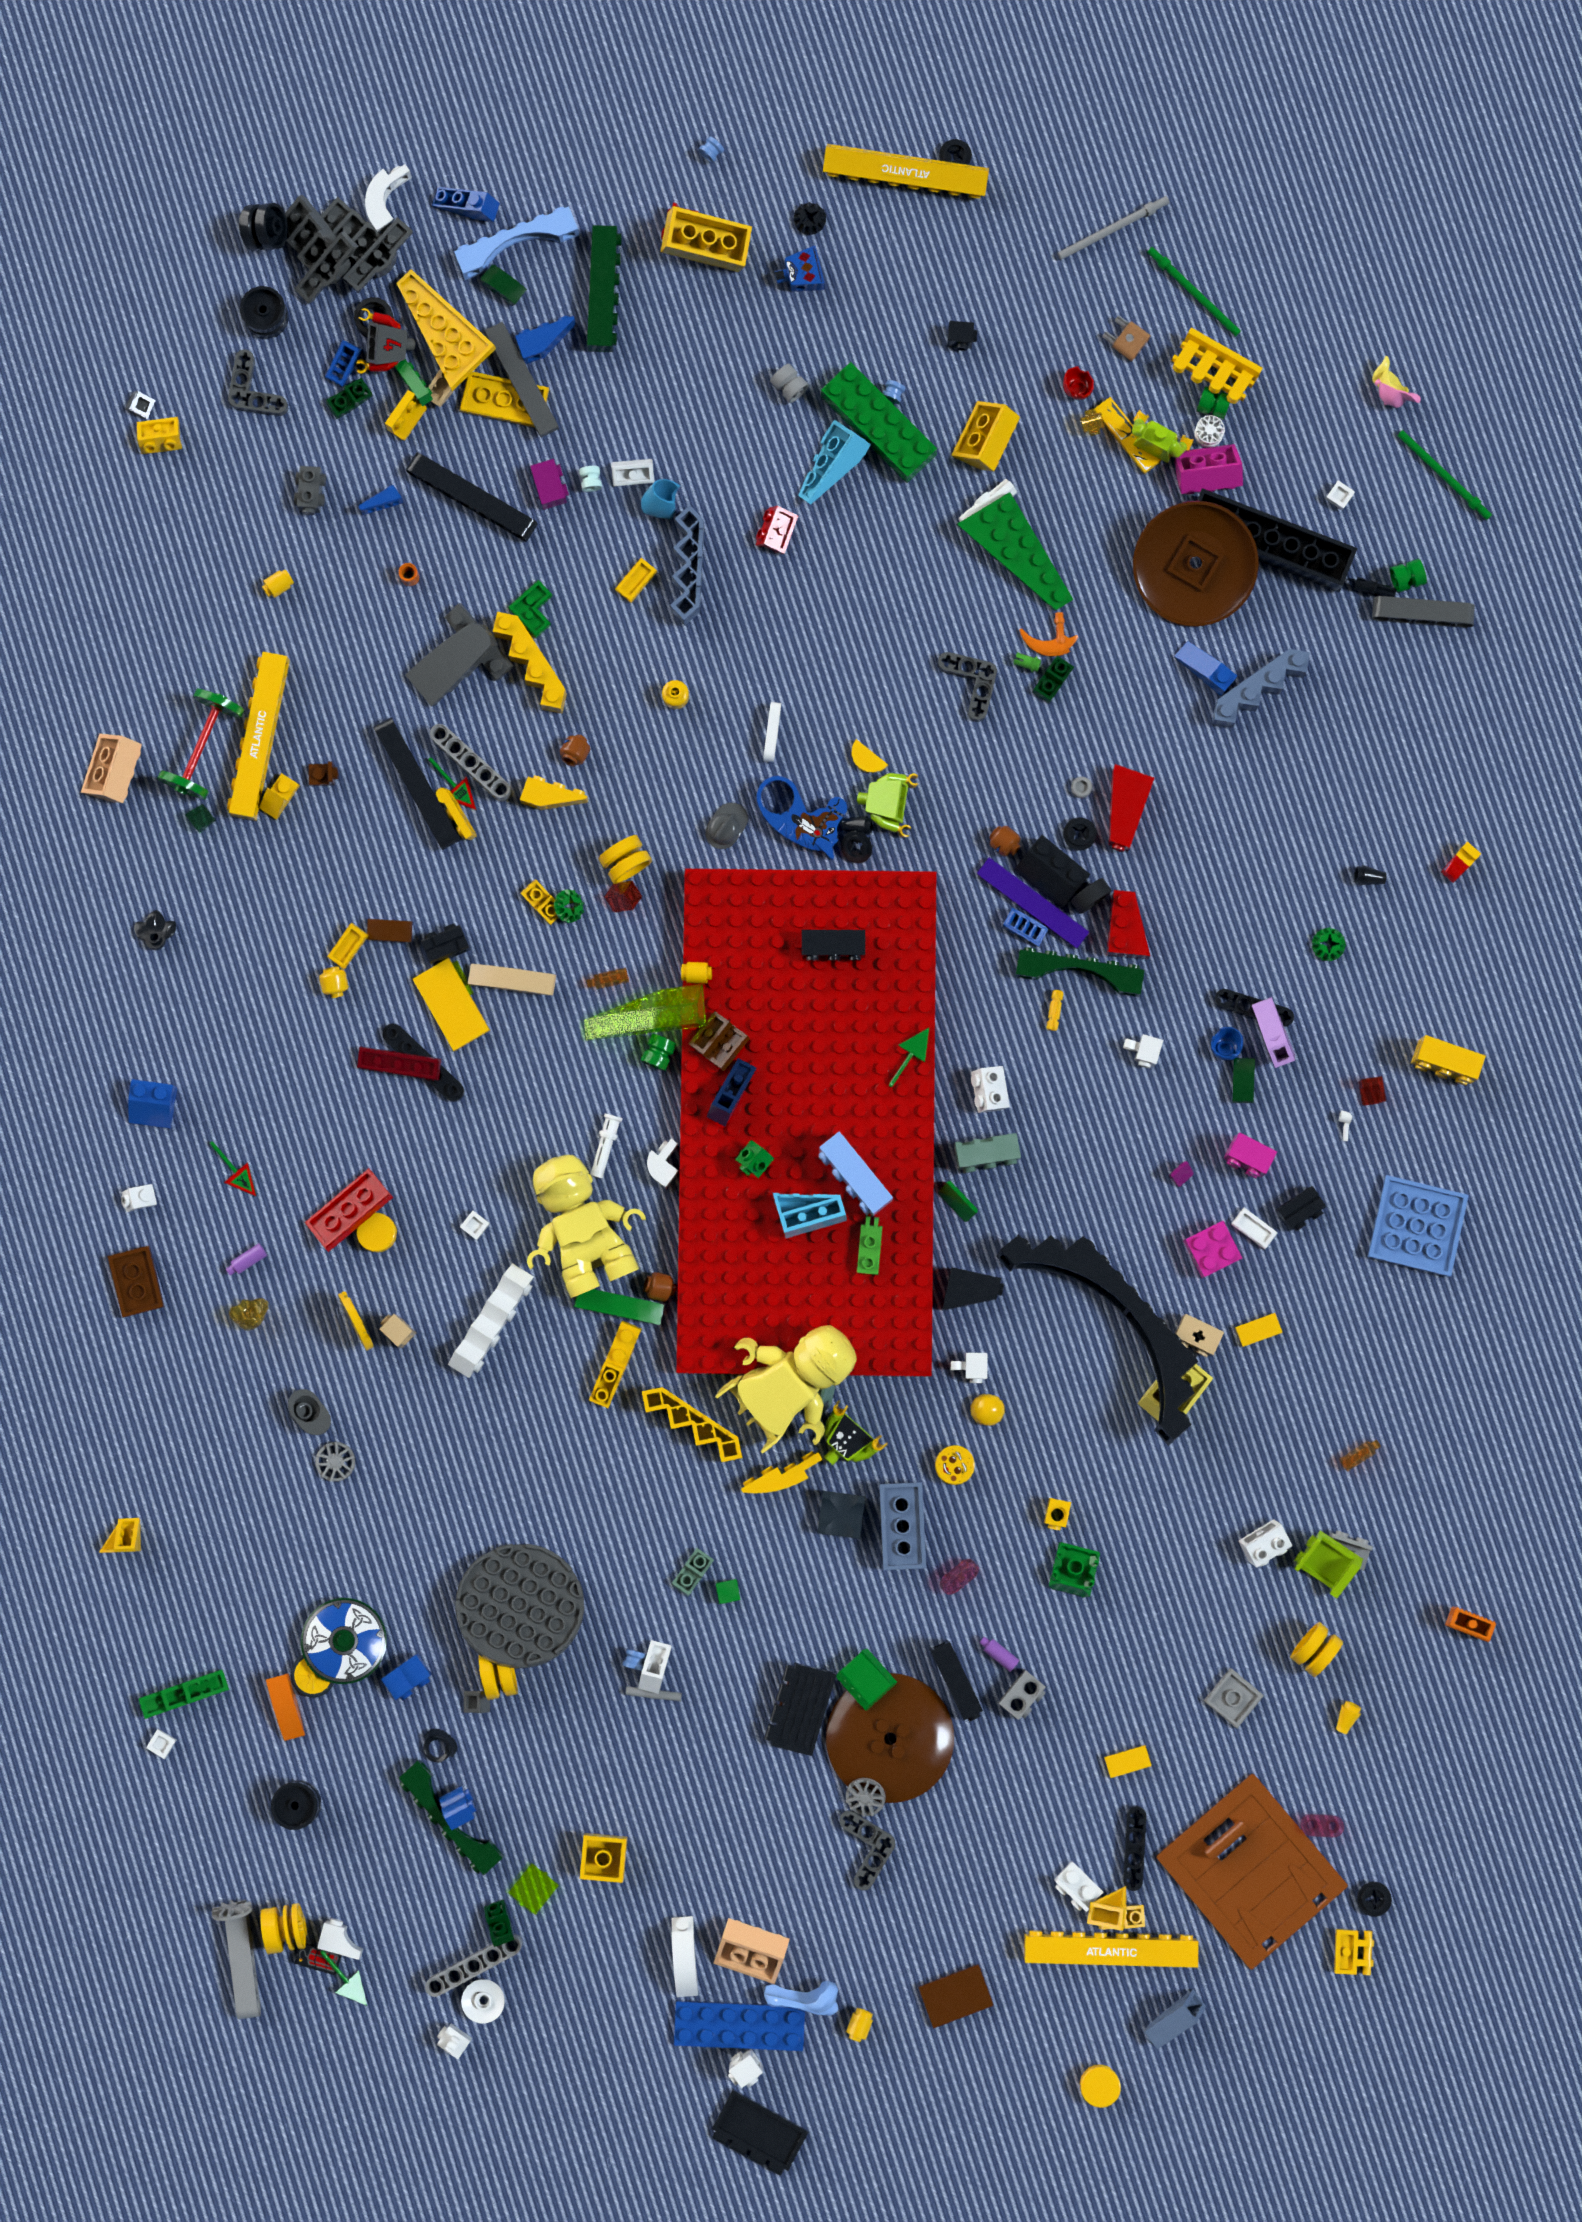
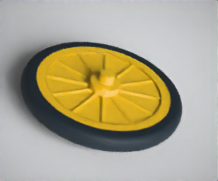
(306, 1681)

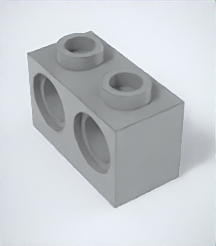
(1017, 1691)

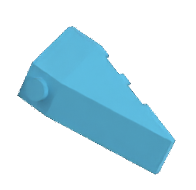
(839, 454)

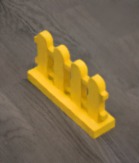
(1220, 357)

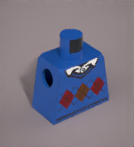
(802, 271)

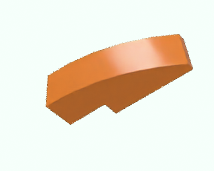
(285, 1706)

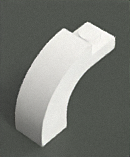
(377, 195)
(684, 1957)

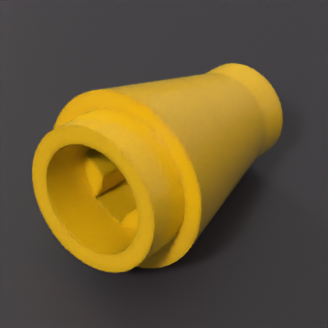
(1348, 1715)

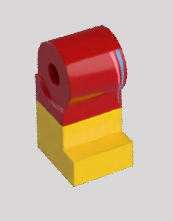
(1460, 862)

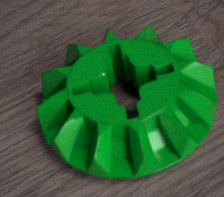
(568, 914)
(1321, 950)

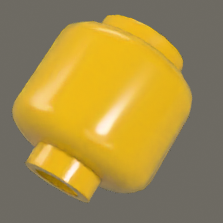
(675, 701)
(333, 981)

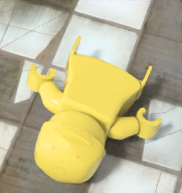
(581, 1228)
(791, 1381)

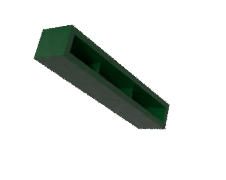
(602, 288)

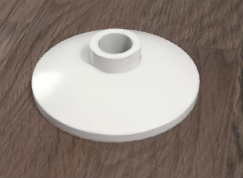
(475, 2009)

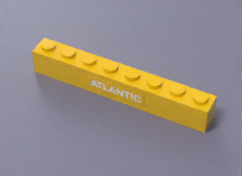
(905, 169)
(259, 736)
(1111, 1950)

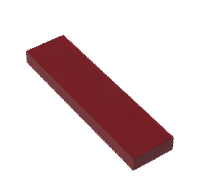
(399, 1063)

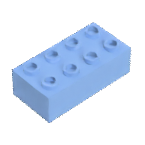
(855, 1173)

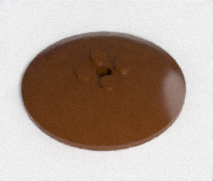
(1189, 593)
(921, 1747)

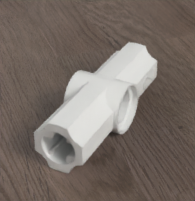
(989, 497)

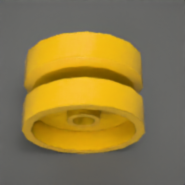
(625, 859)
(1316, 1649)
(494, 1675)

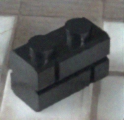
(445, 944)
(1300, 1208)

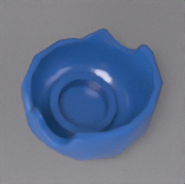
(1227, 1043)

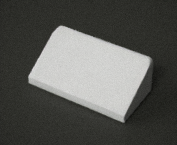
(632, 472)

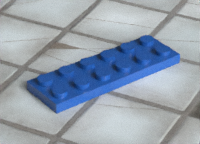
(738, 2026)

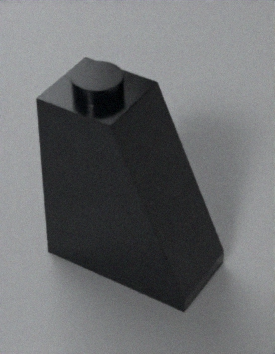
(970, 1288)

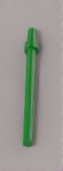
(1165, 264)
(1473, 502)

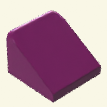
(1181, 1174)

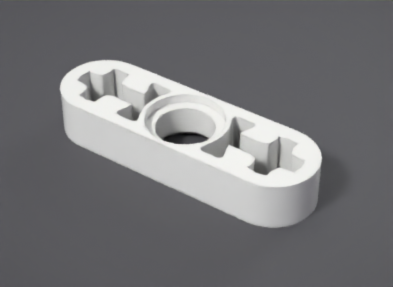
(772, 732)

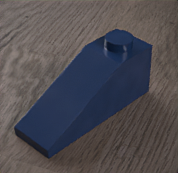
(731, 1092)

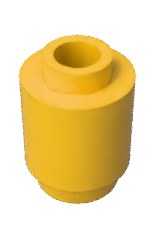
(277, 583)
(696, 972)
(859, 2025)

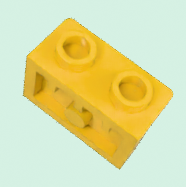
(405, 416)
(159, 435)

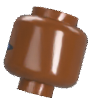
(574, 750)
(1005, 841)
(659, 1286)

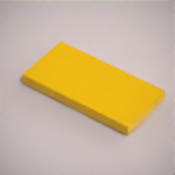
(495, 399)
(451, 1004)

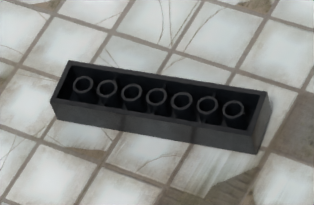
(1292, 546)

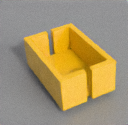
(1447, 1060)

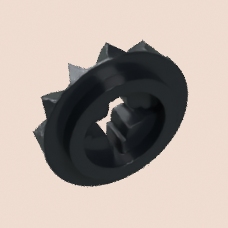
(954, 146)
(807, 227)
(1079, 824)
(857, 855)
(1381, 1905)

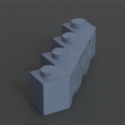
(689, 576)
(1267, 679)

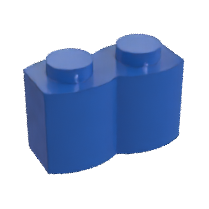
(406, 1677)
(457, 1807)

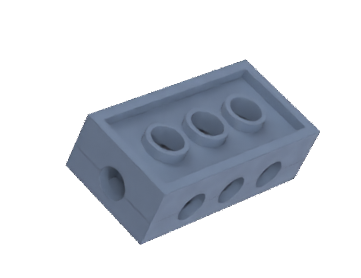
(914, 1536)

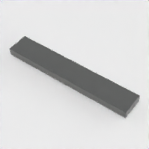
(522, 380)

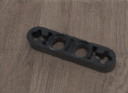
(1250, 1012)
(1138, 1848)

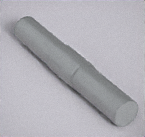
(666, 1695)

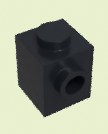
(961, 335)

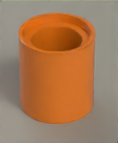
(409, 567)

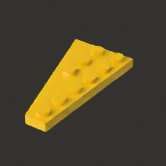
(451, 337)

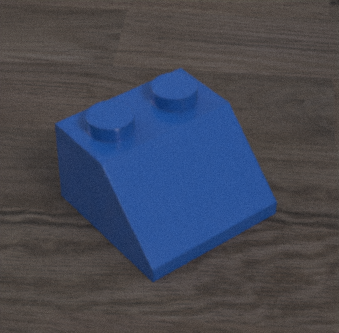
(151, 1103)

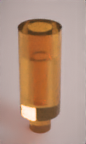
(609, 978)
(1359, 1455)

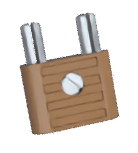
(1130, 340)

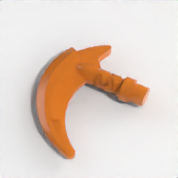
(1055, 647)

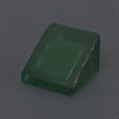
(200, 818)

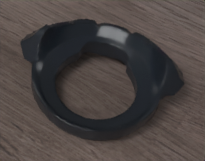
(450, 1748)

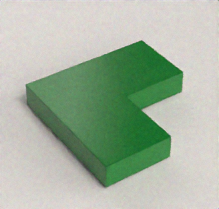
(527, 608)

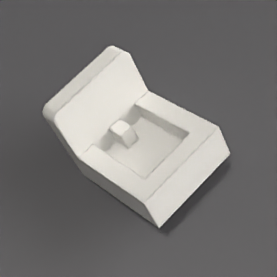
(138, 1197)

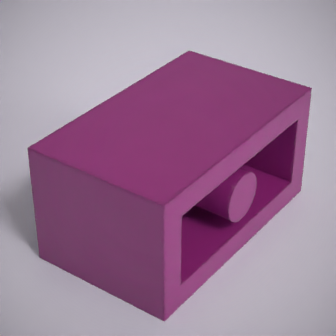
(548, 483)

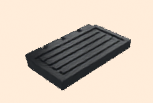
(802, 1708)
(759, 2130)

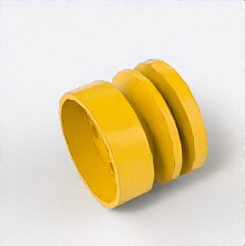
(285, 1928)

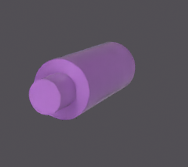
(247, 1259)
(999, 1653)

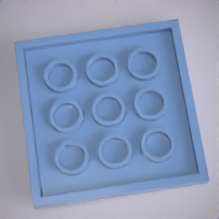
(1418, 1226)

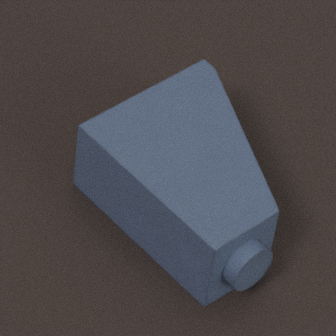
(1175, 2019)

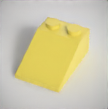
(1196, 1377)

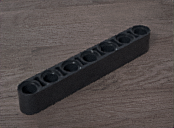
(471, 497)
(416, 783)

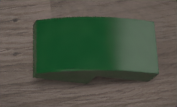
(503, 284)
(349, 399)
(1053, 679)
(1243, 1080)
(499, 1923)

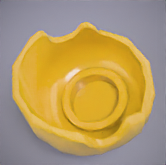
(987, 1409)

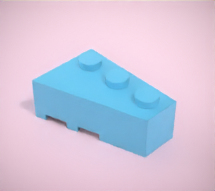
(808, 1212)

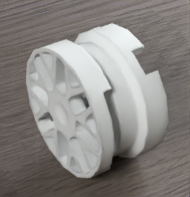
(1209, 431)

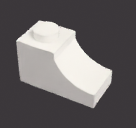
(654, 1667)
(336, 1940)

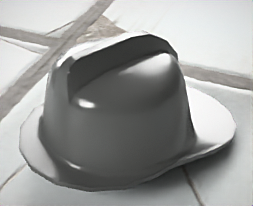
(726, 825)
(309, 1412)

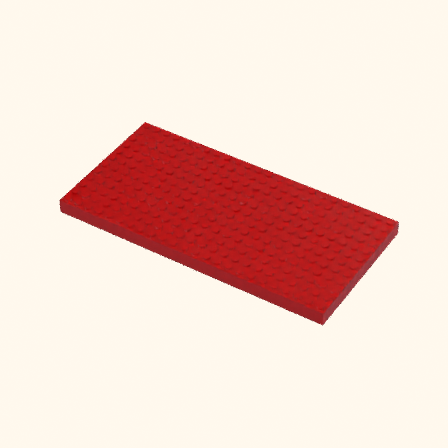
(824, 1066)

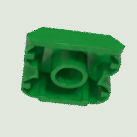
(1074, 1570)
(866, 1679)

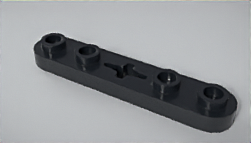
(404, 1043)

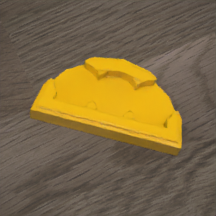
(866, 759)

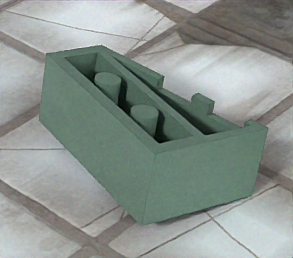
(987, 1152)

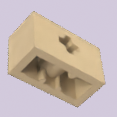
(397, 1330)
(1210, 1335)

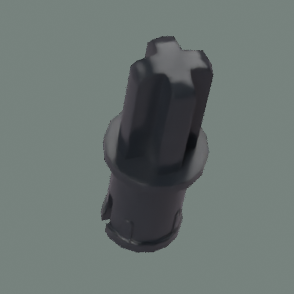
(1374, 588)

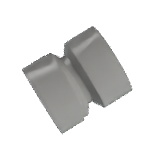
(787, 380)

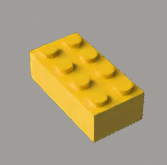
(706, 239)

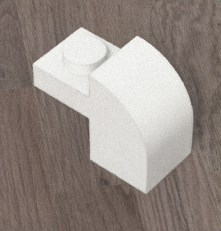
(658, 1167)

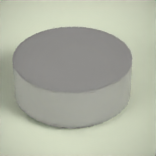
(1081, 787)

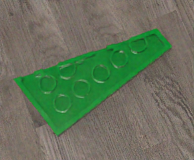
(1011, 541)

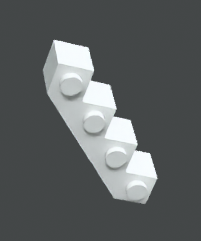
(494, 1315)

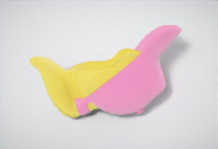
(1390, 388)

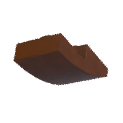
(389, 930)

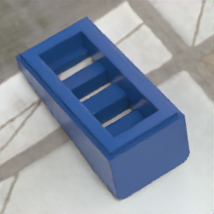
(337, 359)
(385, 499)
(1021, 916)

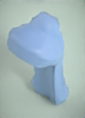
(818, 2001)

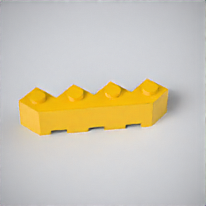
(525, 651)
(684, 1415)

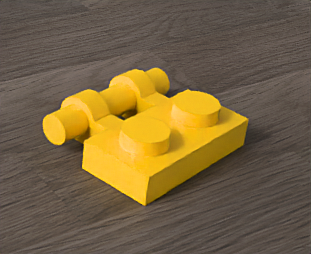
(1347, 1952)

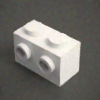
(990, 1089)
(1265, 1543)
(745, 2068)

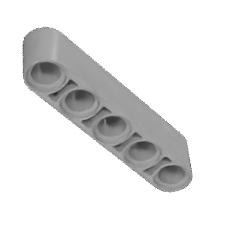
(466, 753)
(243, 1968)
(464, 1969)

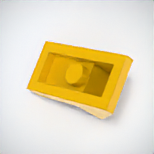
(278, 796)

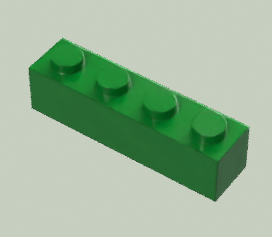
(413, 382)

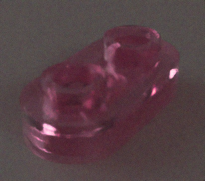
(959, 1576)
(1321, 1825)

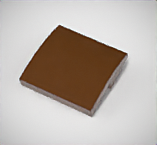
(719, 1041)

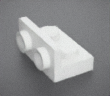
(1078, 1886)

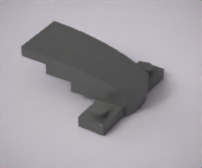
(317, 248)
(375, 252)
(458, 657)

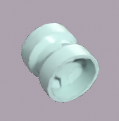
(590, 478)

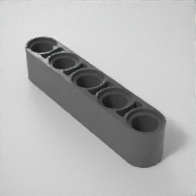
(1423, 611)

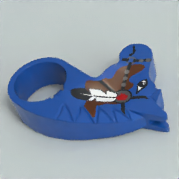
(809, 830)

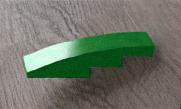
(620, 1306)
(183, 1694)

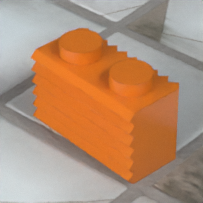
(1470, 1623)

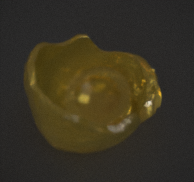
(249, 1313)

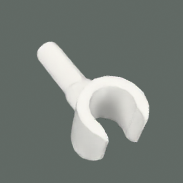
(1346, 1118)

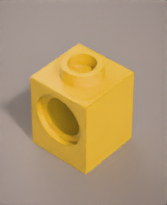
(1053, 1504)

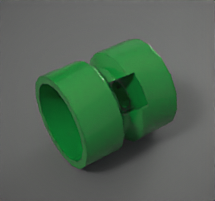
(1213, 403)
(1410, 575)
(658, 1053)

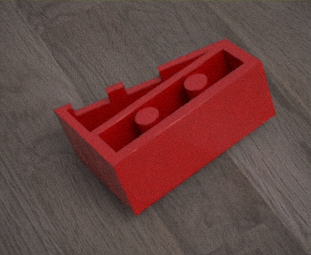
(1126, 928)

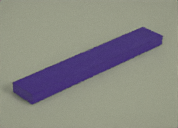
(1032, 903)

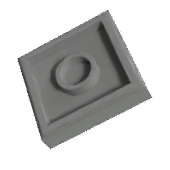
(1233, 1698)

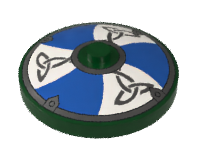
(343, 1641)

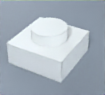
(1340, 495)
(475, 1225)
(161, 1743)

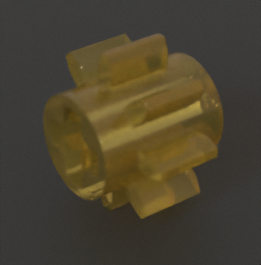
(1092, 422)

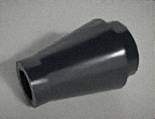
(860, 824)
(1368, 876)

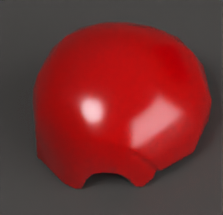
(1078, 383)

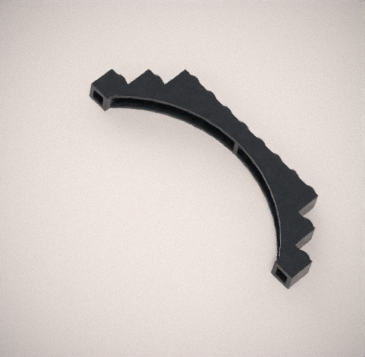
(1089, 1267)

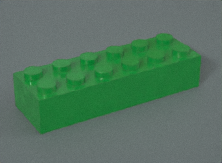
(878, 422)

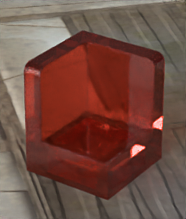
(623, 896)
(1372, 1091)

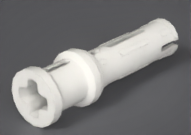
(607, 1136)

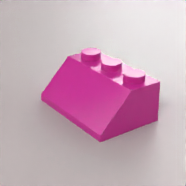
(1209, 469)

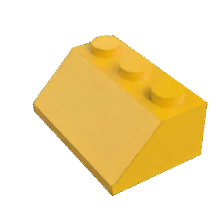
(986, 435)

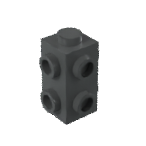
(309, 495)

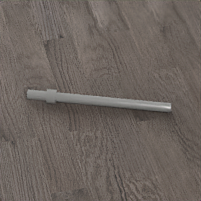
(1148, 209)

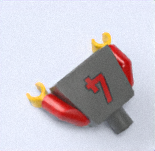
(385, 343)

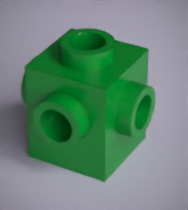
(754, 1159)

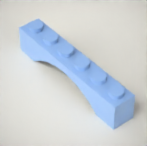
(555, 226)

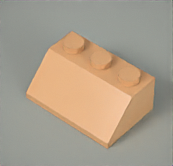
(111, 768)
(751, 1951)

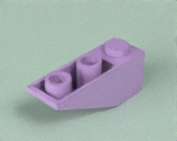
(1273, 1032)

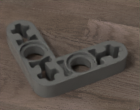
(244, 390)
(981, 679)
(874, 1841)

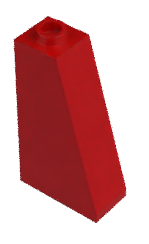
(1127, 803)

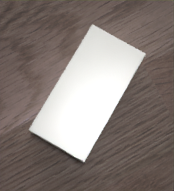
(1254, 1228)

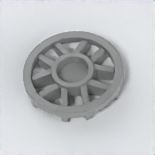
(335, 1461)
(865, 1797)
(231, 1911)

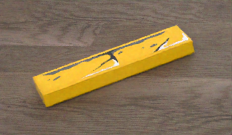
(1121, 429)

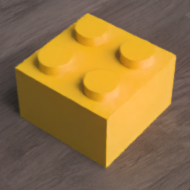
(603, 1857)

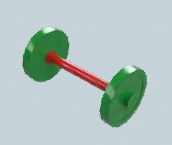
(218, 704)

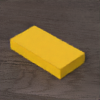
(636, 580)
(348, 945)
(1258, 1329)
(1127, 1761)

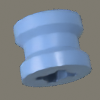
(711, 149)
(893, 391)
(634, 1659)

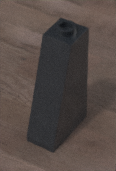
(956, 1681)

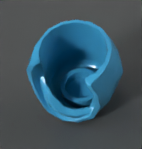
(660, 499)

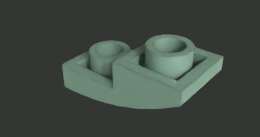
(692, 1572)

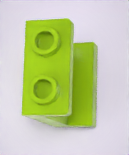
(1328, 1562)

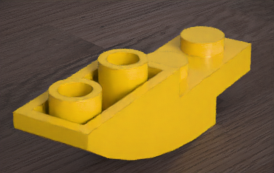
(615, 1364)
(773, 1479)

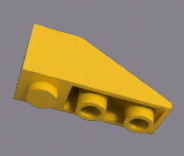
(547, 796)

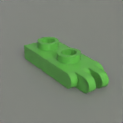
(869, 1247)

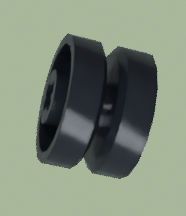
(263, 226)
(264, 312)
(307, 1798)

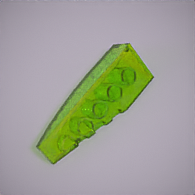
(652, 1013)

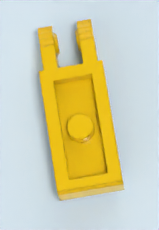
(456, 813)

